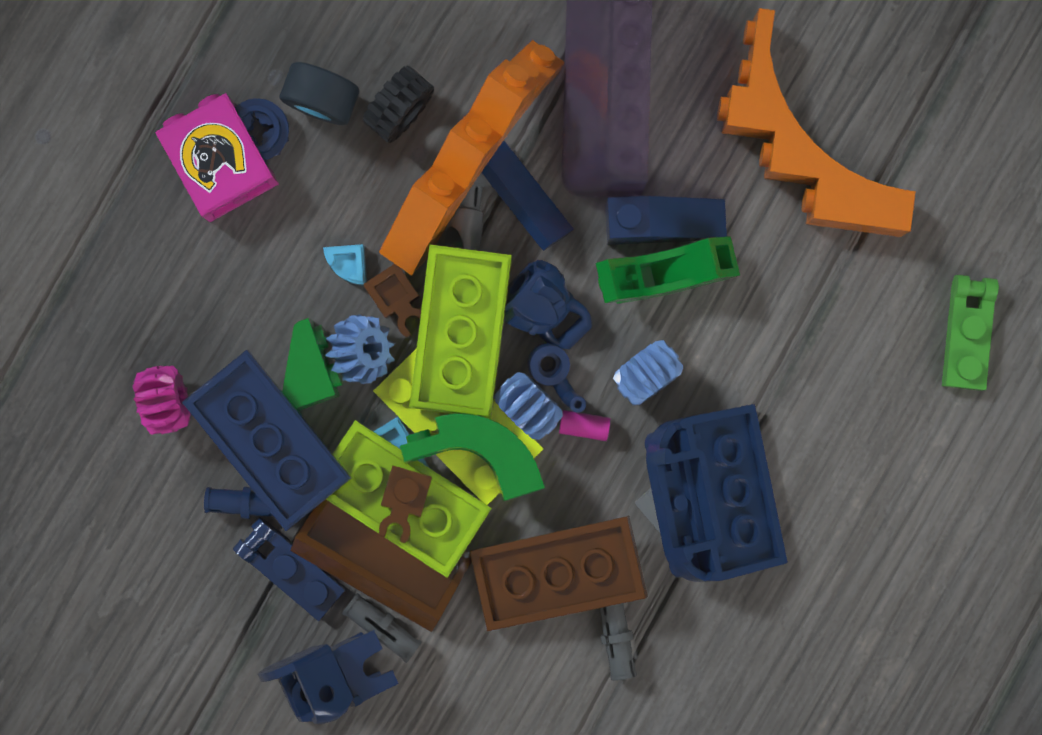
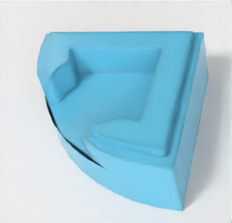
(348, 262)

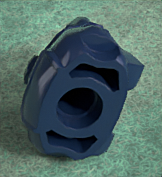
(541, 301)

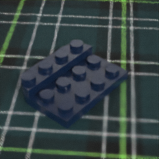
(714, 495)

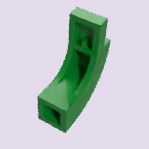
(667, 271)
(495, 444)

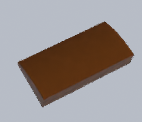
(377, 565)

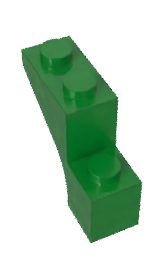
(308, 372)

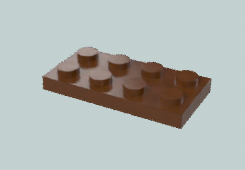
(558, 573)

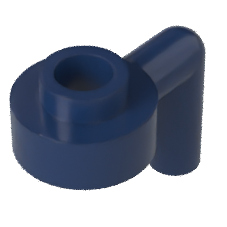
(555, 375)

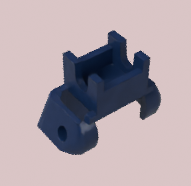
(329, 667)

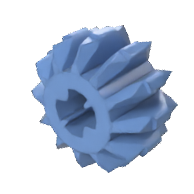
(360, 349)
(648, 372)
(528, 406)

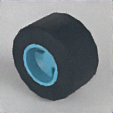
(319, 93)

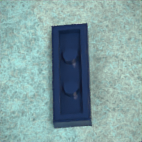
(526, 198)

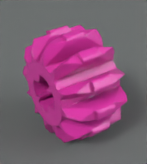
(160, 398)

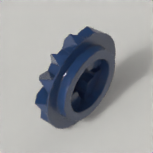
(269, 116)

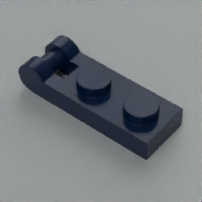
(298, 578)

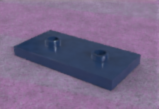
(266, 440)

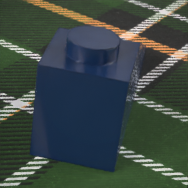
(663, 219)

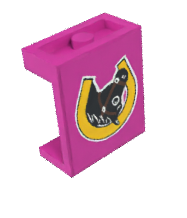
(215, 157)

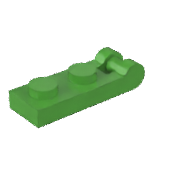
(969, 333)

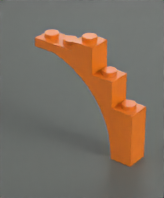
(466, 152)
(836, 194)

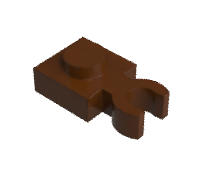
(394, 295)
(406, 496)

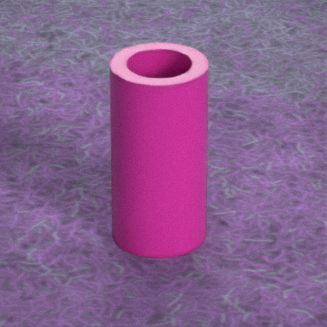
(584, 425)

